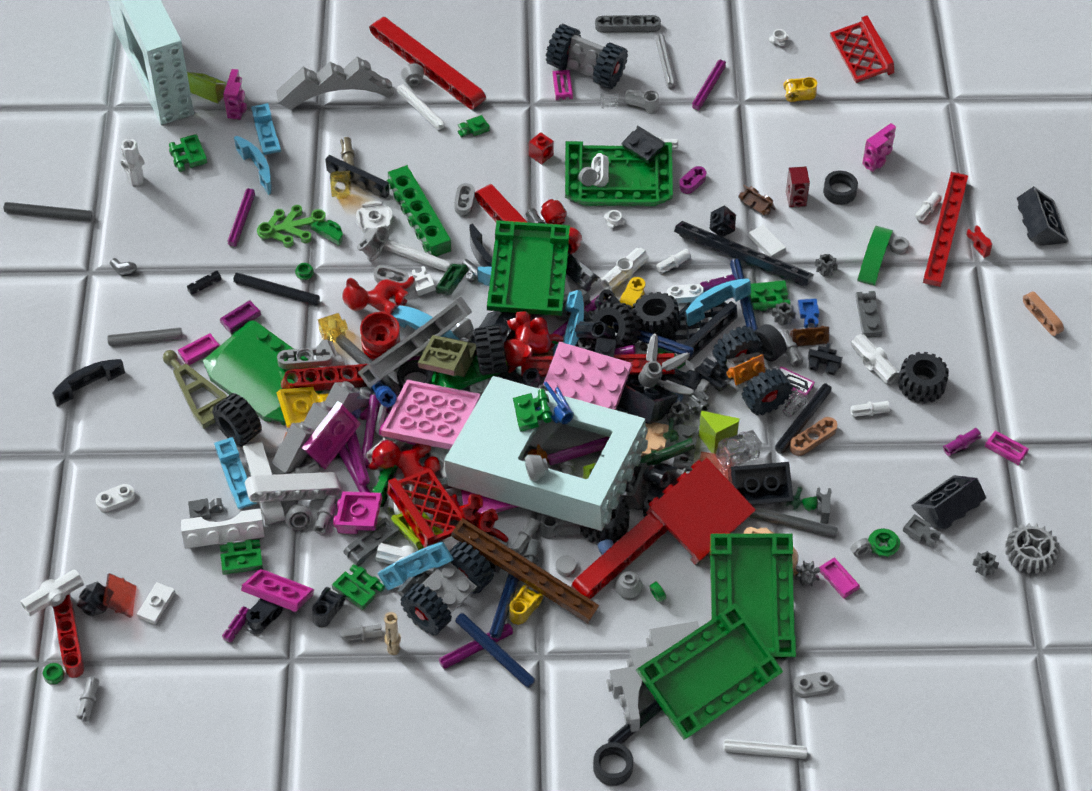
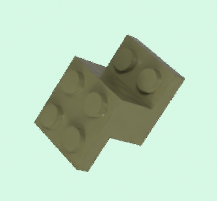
(448, 356)

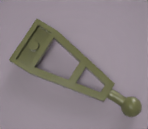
(203, 415)

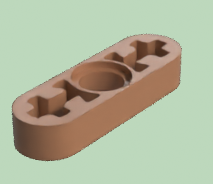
(1043, 313)
(809, 443)

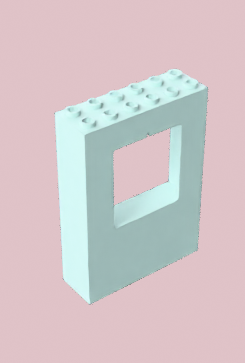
(154, 55)
(491, 450)

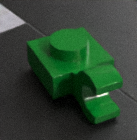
(475, 125)

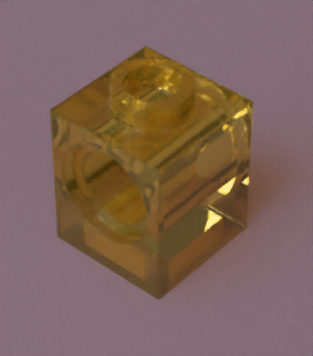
(344, 177)
(332, 326)

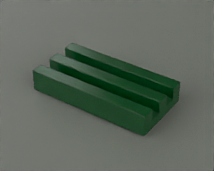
(451, 279)

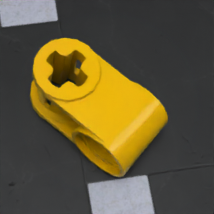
(802, 89)
(633, 291)
(526, 602)

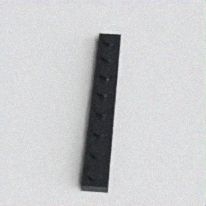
(745, 253)

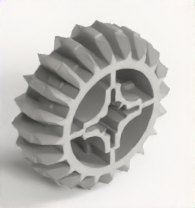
(1030, 554)

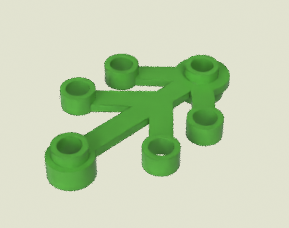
(271, 230)

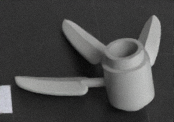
(652, 370)

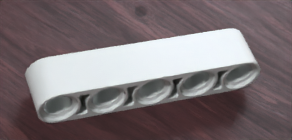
(258, 465)
(292, 487)

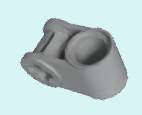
(373, 242)

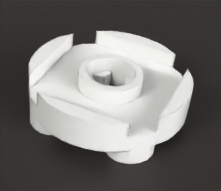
(364, 216)

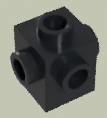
(722, 221)
(92, 599)

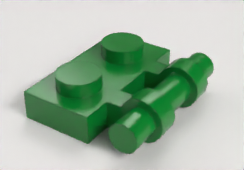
(193, 152)
(773, 292)
(526, 412)
(241, 561)
(355, 591)

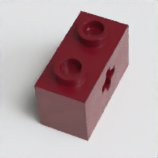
(797, 186)

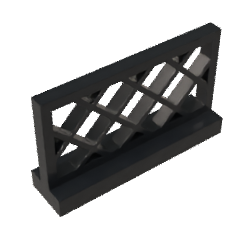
(708, 330)

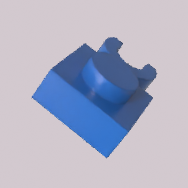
(809, 311)

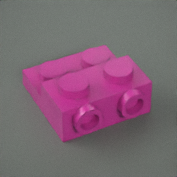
(234, 96)
(878, 147)
(357, 512)

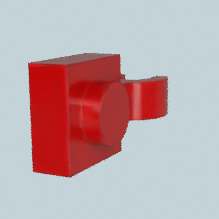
(981, 242)

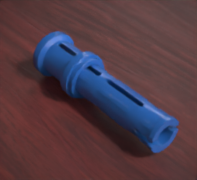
(384, 394)

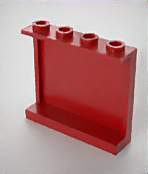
(700, 506)

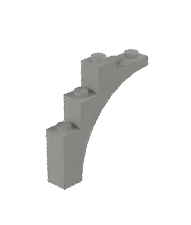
(331, 78)
(414, 342)
(290, 452)
(626, 682)

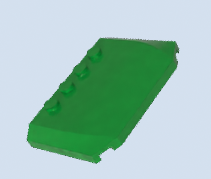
(630, 178)
(250, 368)

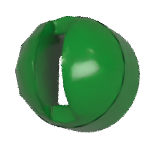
(810, 503)

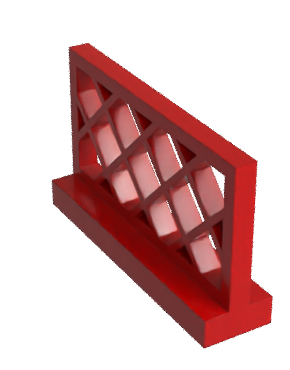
(874, 41)
(412, 513)

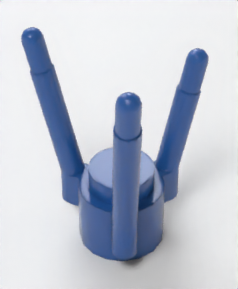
(562, 410)

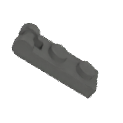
(868, 314)
(686, 432)
(370, 541)

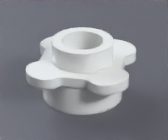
(779, 37)
(614, 218)

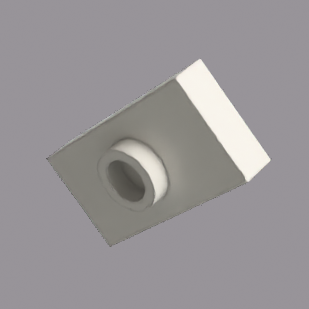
(156, 603)

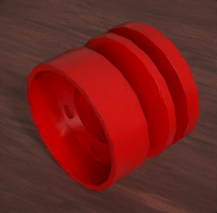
(379, 334)

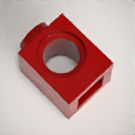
(541, 148)

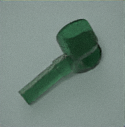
(671, 433)
(797, 501)

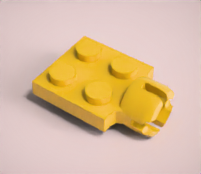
(297, 403)

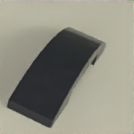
(478, 250)
(85, 376)

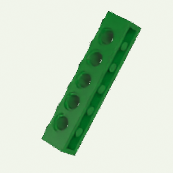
(419, 211)

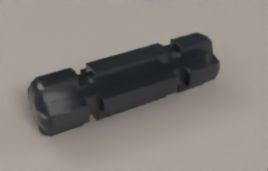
(203, 282)

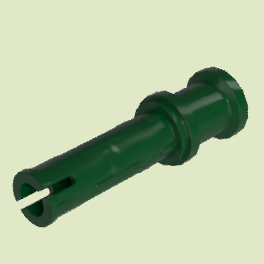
(657, 457)

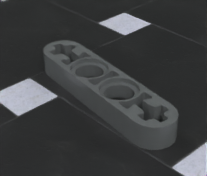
(627, 21)

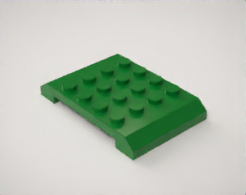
(528, 268)
(759, 578)
(709, 671)

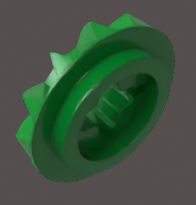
(884, 535)

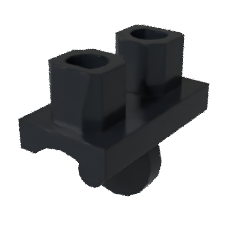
(825, 356)
(713, 373)

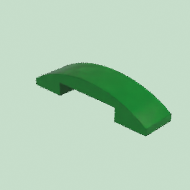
(874, 255)

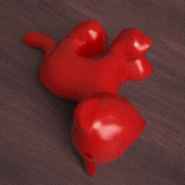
(358, 298)
(530, 339)
(388, 455)
(470, 513)

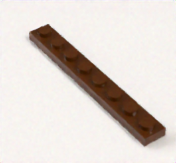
(525, 570)

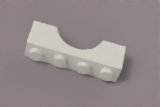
(244, 526)

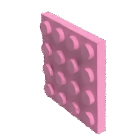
(588, 375)
(429, 414)

